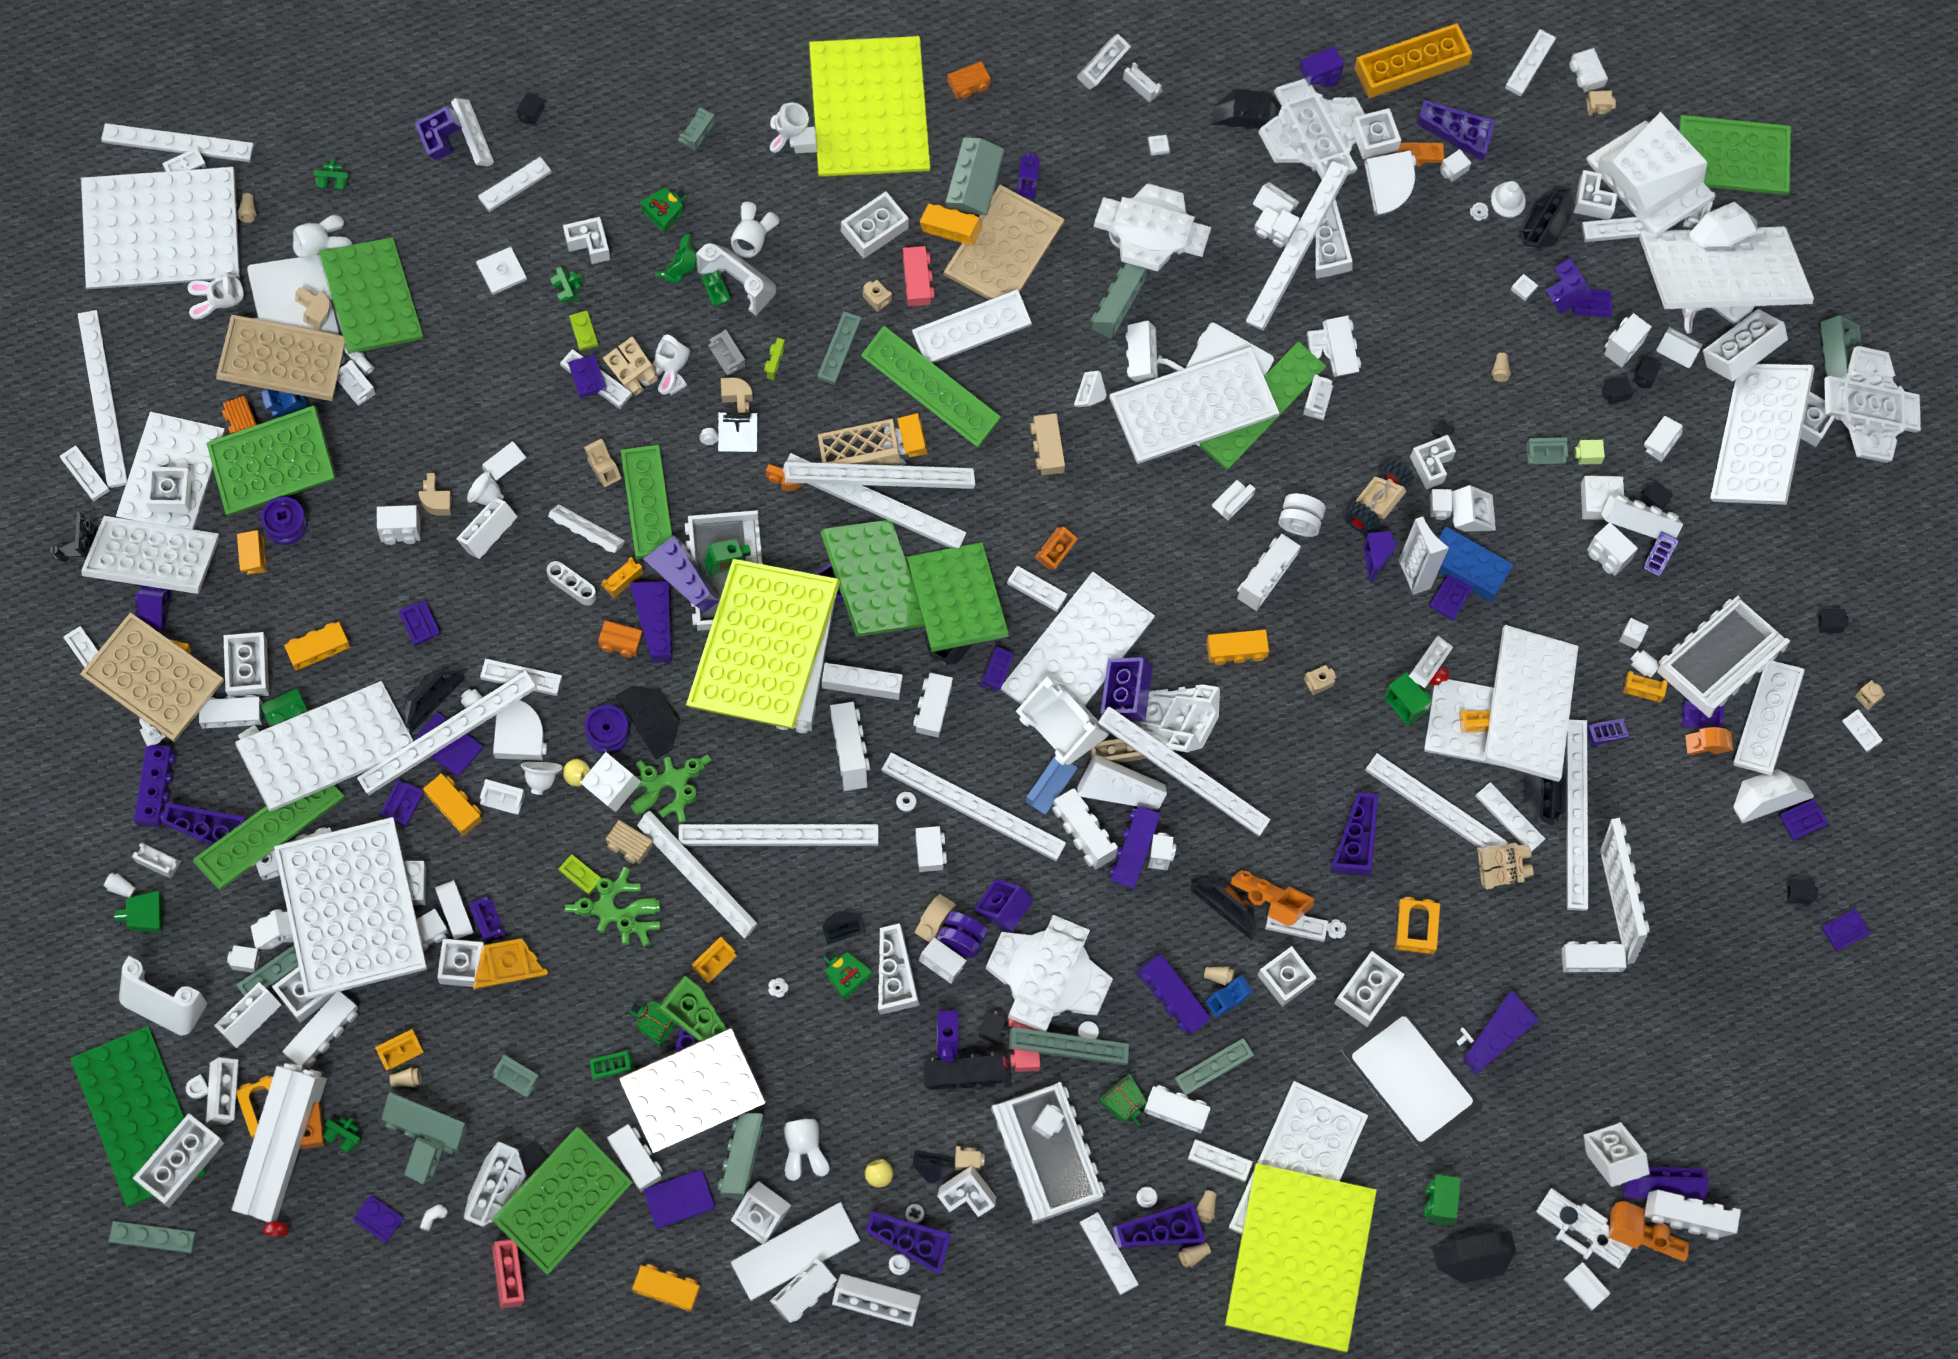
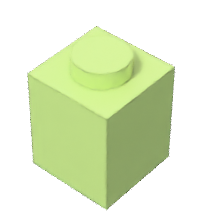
(1589, 452)

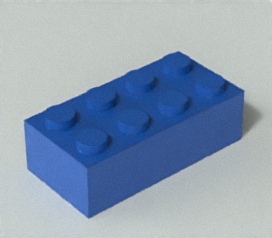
(1473, 565)

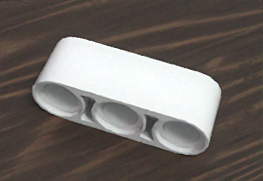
(568, 575)
(454, 910)

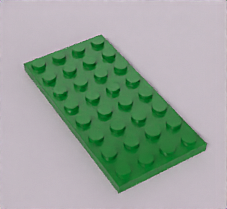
(129, 1104)

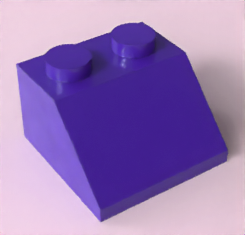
(1378, 551)
(1004, 904)

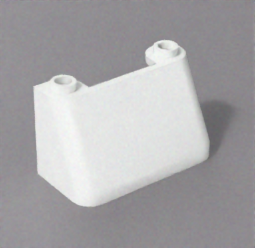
(758, 286)
(1061, 720)
(173, 1013)

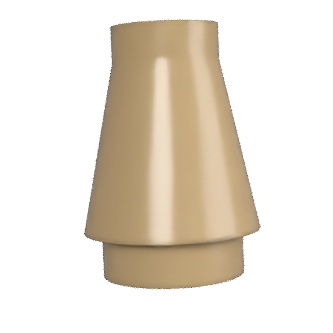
(247, 208)
(1501, 368)
(1221, 975)
(407, 1078)
(1206, 1207)
(1191, 1255)

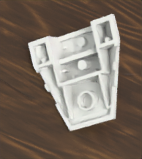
(1182, 717)

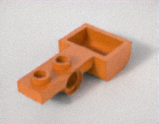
(1422, 151)
(1286, 905)
(1629, 1228)

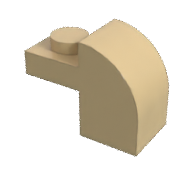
(317, 307)
(736, 391)
(602, 463)
(435, 501)
(934, 917)

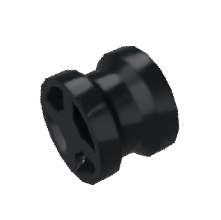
(1443, 429)

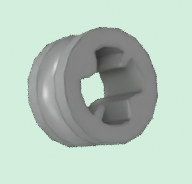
(918, 1208)

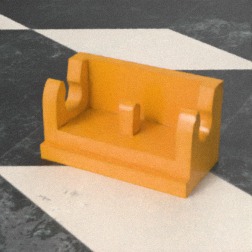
(912, 435)
(252, 552)
(622, 577)
(1645, 687)
(1474, 721)
(714, 960)
(399, 1050)

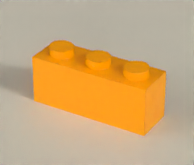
(951, 224)
(316, 646)
(1237, 647)
(453, 804)
(666, 1287)

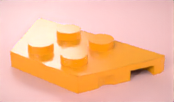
(506, 964)

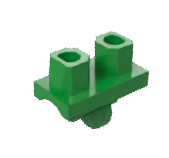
(323, 177)
(563, 279)
(716, 288)
(334, 1130)

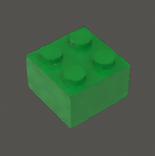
(1407, 699)
(1442, 1200)

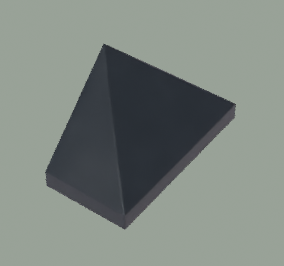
(842, 926)
(933, 1165)

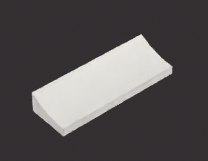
(1422, 557)
(794, 1250)

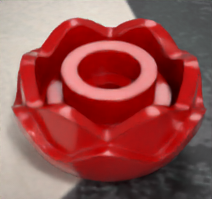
(1441, 675)
(276, 1229)

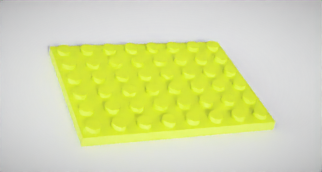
(869, 106)
(763, 643)
(1300, 1258)

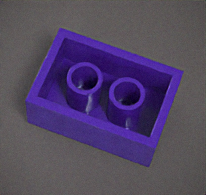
(1127, 687)

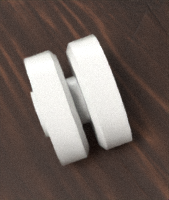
(1302, 515)

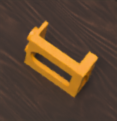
(1414, 945)
(244, 1100)

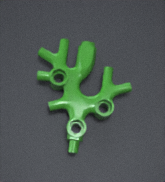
(671, 777)
(609, 912)

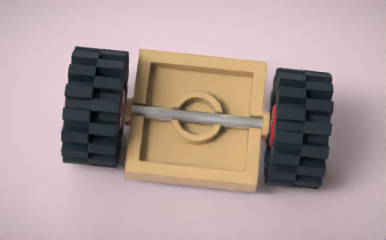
(1379, 496)

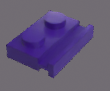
(1596, 305)
(586, 376)
(1450, 597)
(419, 623)
(402, 803)
(1803, 820)
(1845, 930)
(378, 1219)

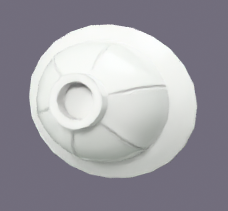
(1508, 199)
(484, 490)
(540, 775)

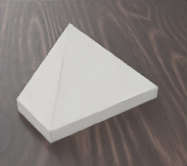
(1090, 390)

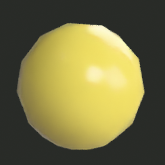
(575, 772)
(879, 1173)

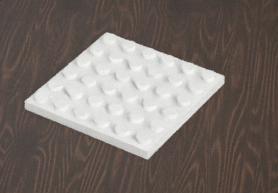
(1624, 890)

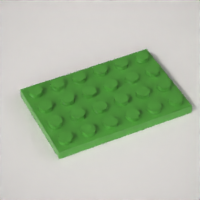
(1741, 153)
(370, 295)
(271, 460)
(873, 577)
(957, 597)
(561, 1200)

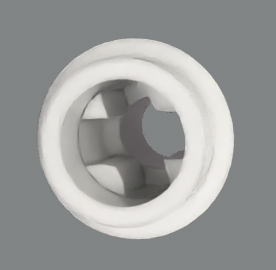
(118, 885)

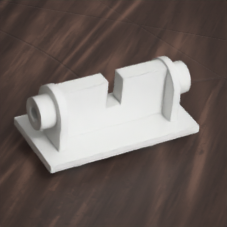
(150, 733)

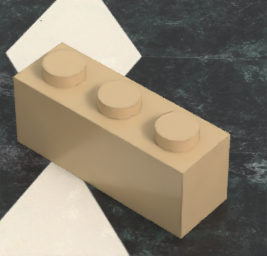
(1047, 444)
(1116, 751)

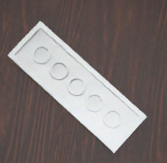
(972, 327)
(1769, 717)

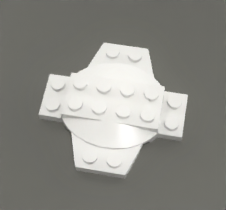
(1311, 128)
(1152, 226)
(1872, 404)
(1049, 973)

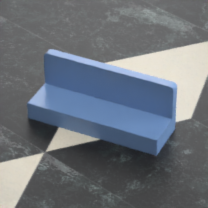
(1050, 785)

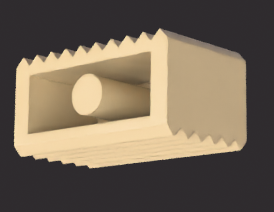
(628, 842)

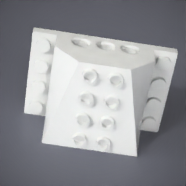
(1654, 173)

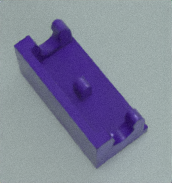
(996, 669)
(1695, 718)
(487, 919)

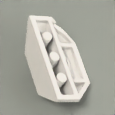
(1724, 227)
(1769, 794)
(495, 1184)

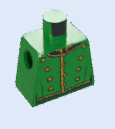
(652, 1022)
(1125, 1101)

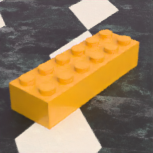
(1413, 60)

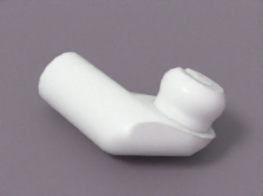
(431, 1214)

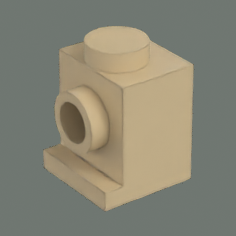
(1600, 102)
(877, 300)
(1318, 685)
(1872, 692)
(967, 1158)

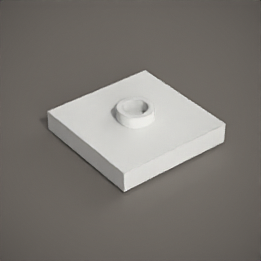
(501, 270)

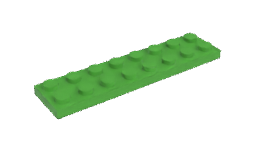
(1285, 383)
(931, 386)
(260, 833)

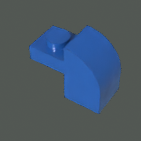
(283, 403)
(1229, 997)

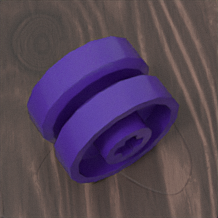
(284, 520)
(609, 740)
(962, 934)

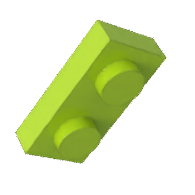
(583, 330)
(776, 351)
(579, 874)

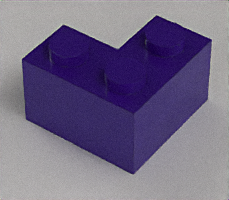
(1322, 68)
(434, 130)
(1571, 288)
(152, 606)

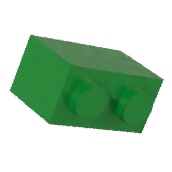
(283, 707)

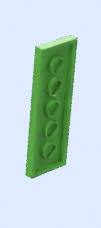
(646, 498)

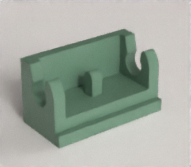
(697, 129)
(1547, 450)
(516, 1076)
(424, 1159)

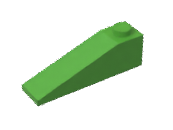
(691, 1010)

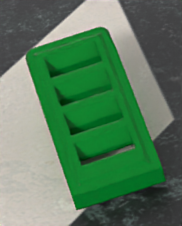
(622, 1070)

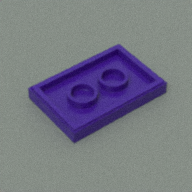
(458, 754)
(679, 1199)

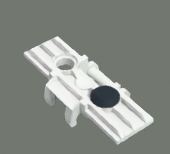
(1587, 1222)

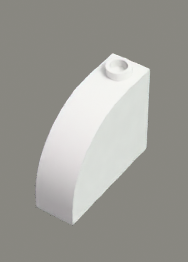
(1390, 180)
(519, 734)

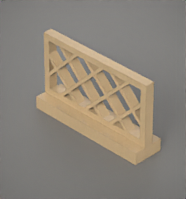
(877, 457)

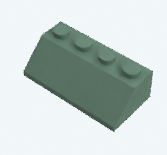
(975, 176)
(1119, 299)
(1839, 340)
(422, 1122)
(742, 1155)

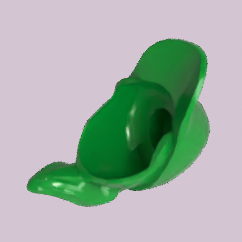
(682, 264)

